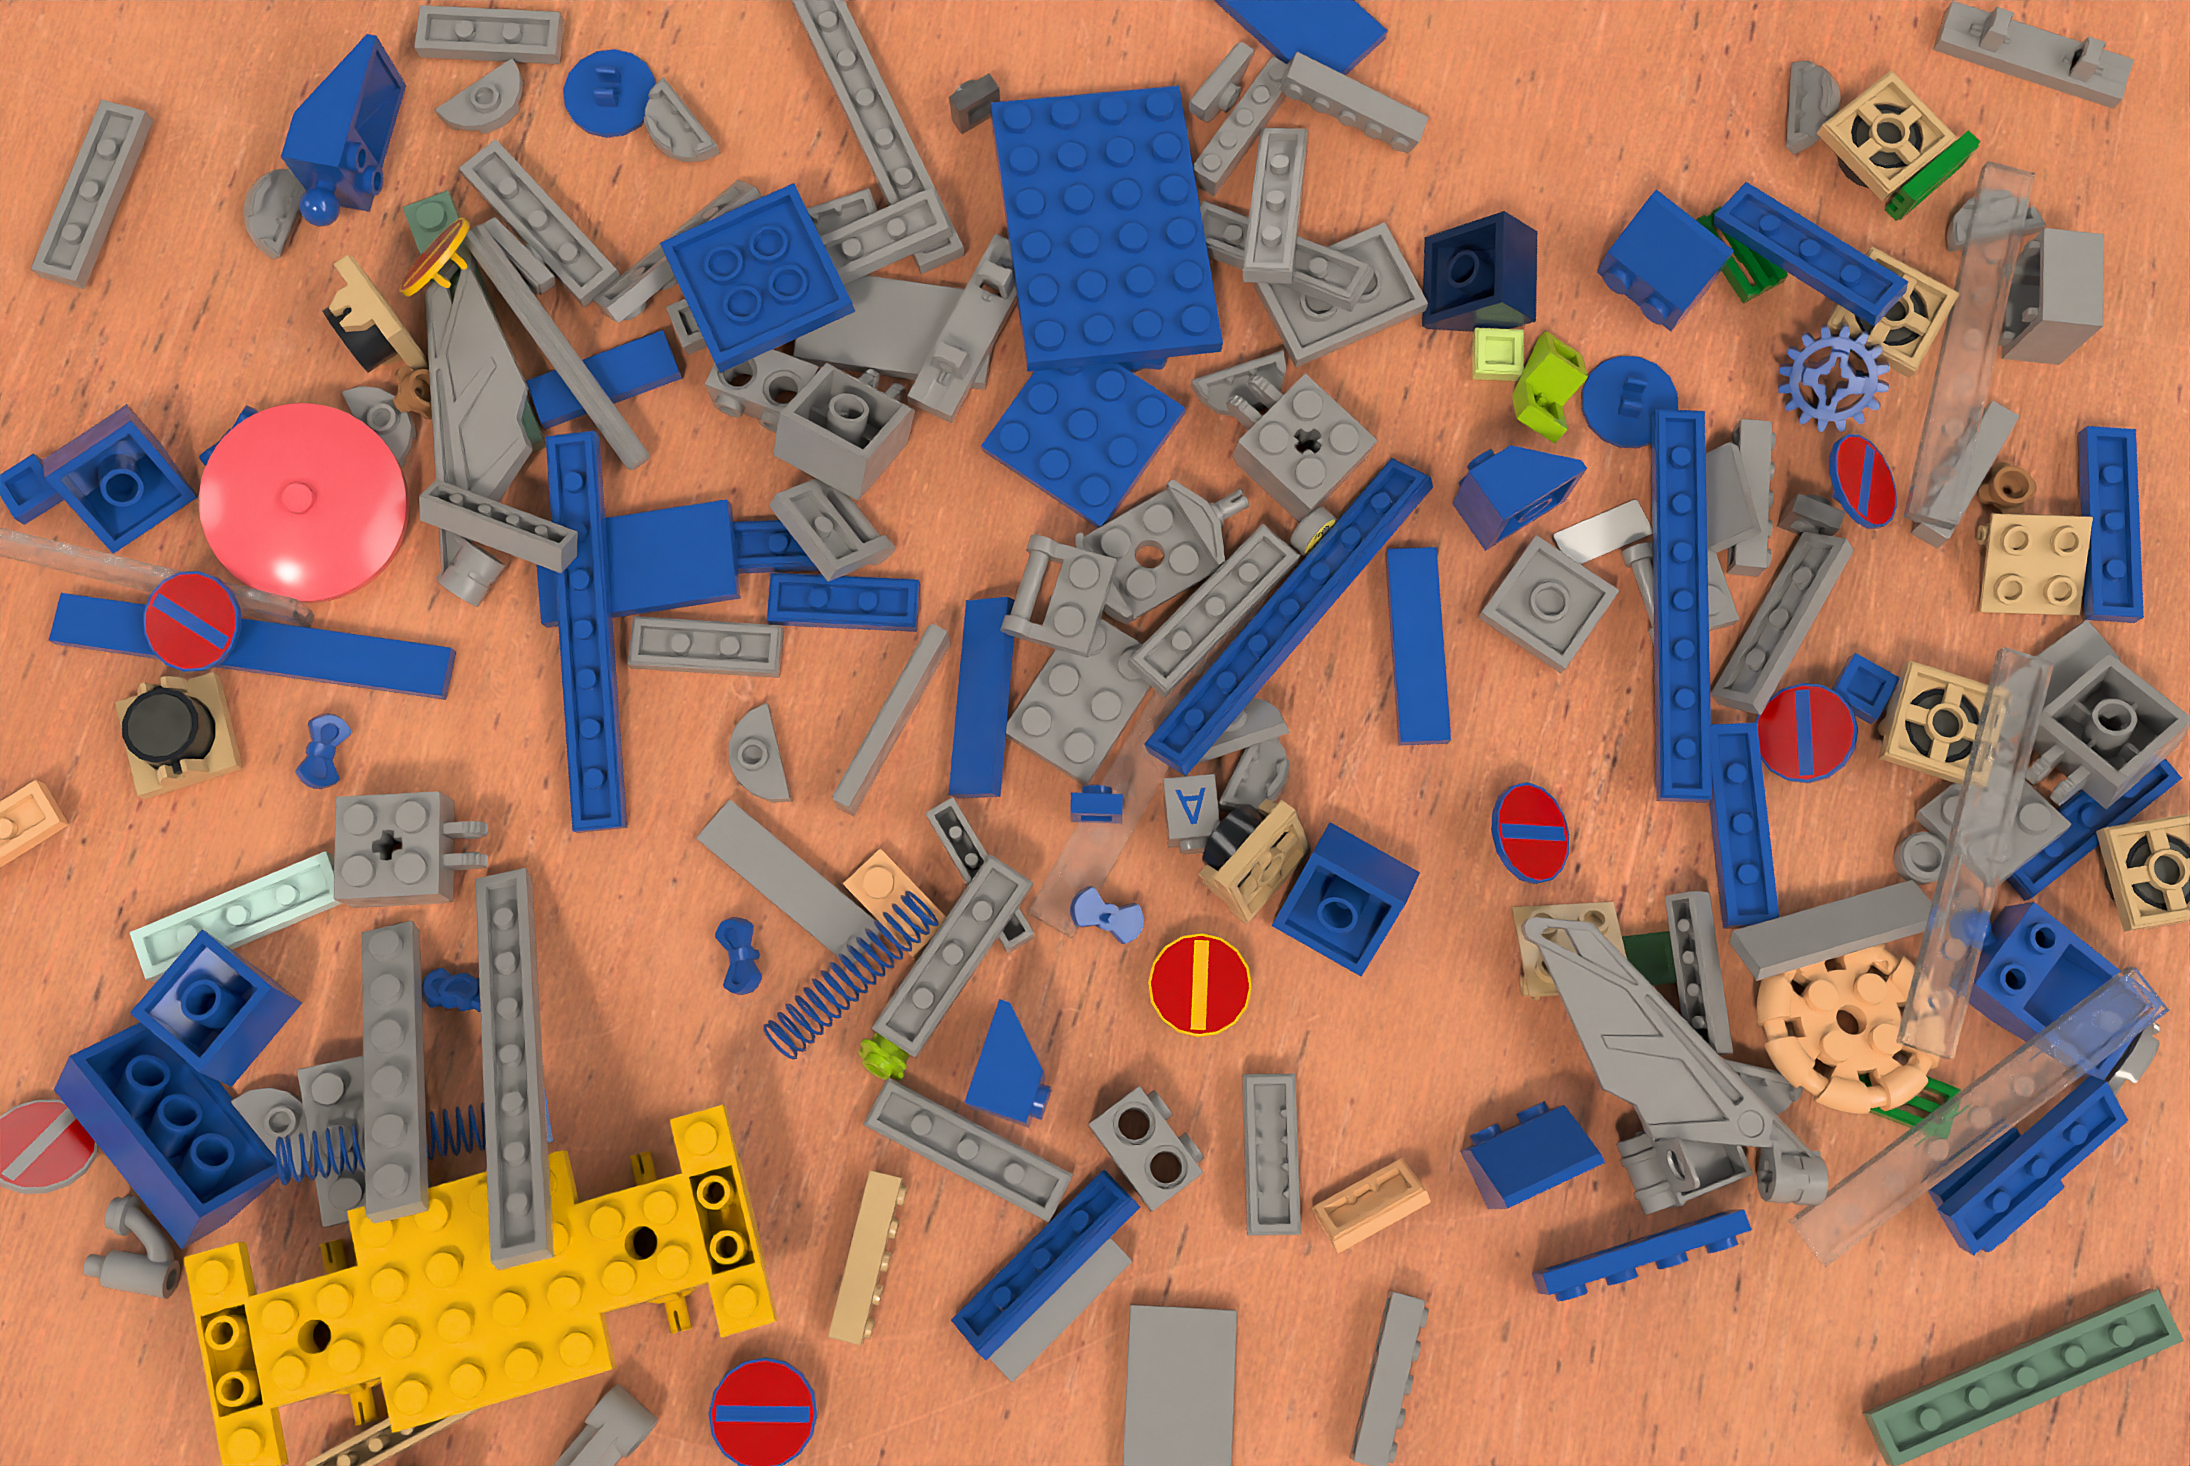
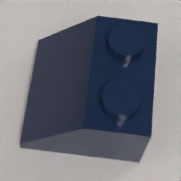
(1481, 275)

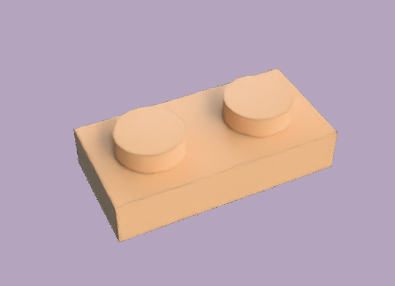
(28, 820)
(879, 886)

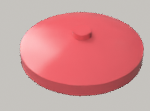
(304, 502)

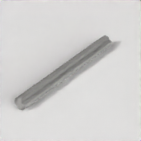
(556, 347)

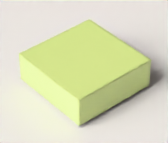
(1497, 354)

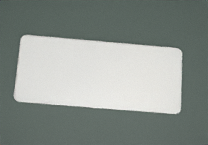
(1604, 532)

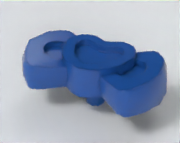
(450, 991)

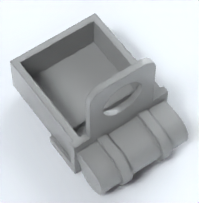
(1677, 1170)

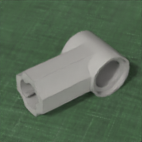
(612, 1432)

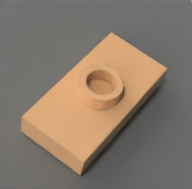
(1370, 1205)

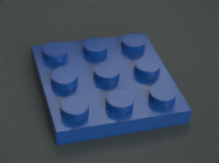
(757, 277)
(1084, 435)

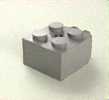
(1301, 417)
(844, 429)
(2105, 733)
(419, 872)

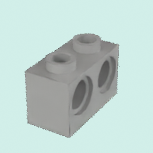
(771, 375)
(1135, 1156)

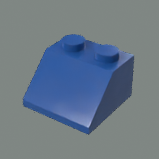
(1664, 261)
(118, 479)
(1513, 490)
(1346, 899)
(215, 1009)
(1008, 1074)
(1529, 1156)

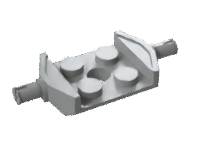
(1181, 528)

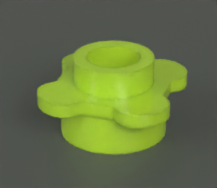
(883, 1058)

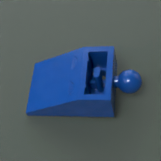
(345, 133)
(2047, 974)

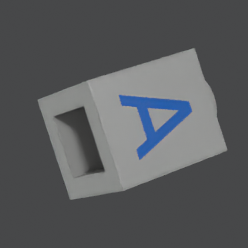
(1190, 811)

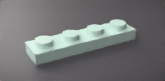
(240, 913)

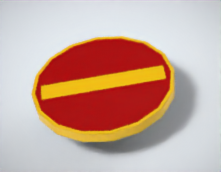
(435, 257)
(1199, 985)

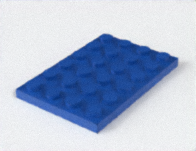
(1104, 228)

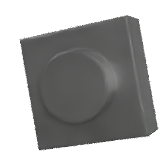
(972, 102)
(1811, 515)

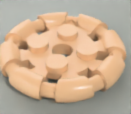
(1818, 1035)

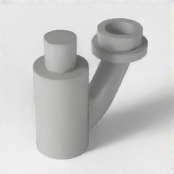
(132, 1272)

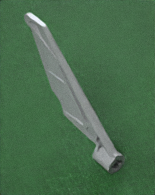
(474, 415)
(1665, 1067)

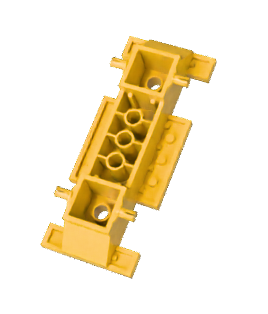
(453, 1328)

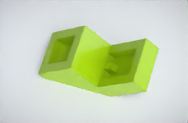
(1547, 384)

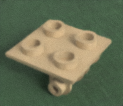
(2034, 563)
(1536, 978)

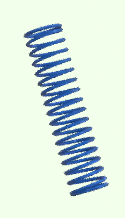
(782, 1035)
(289, 1167)

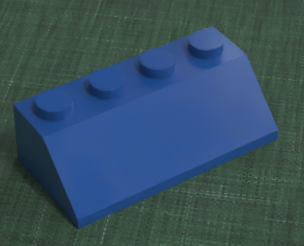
(167, 1131)

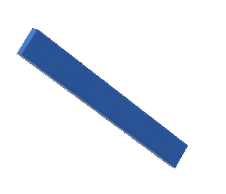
(1681, 607)
(1288, 616)
(587, 636)
(270, 649)

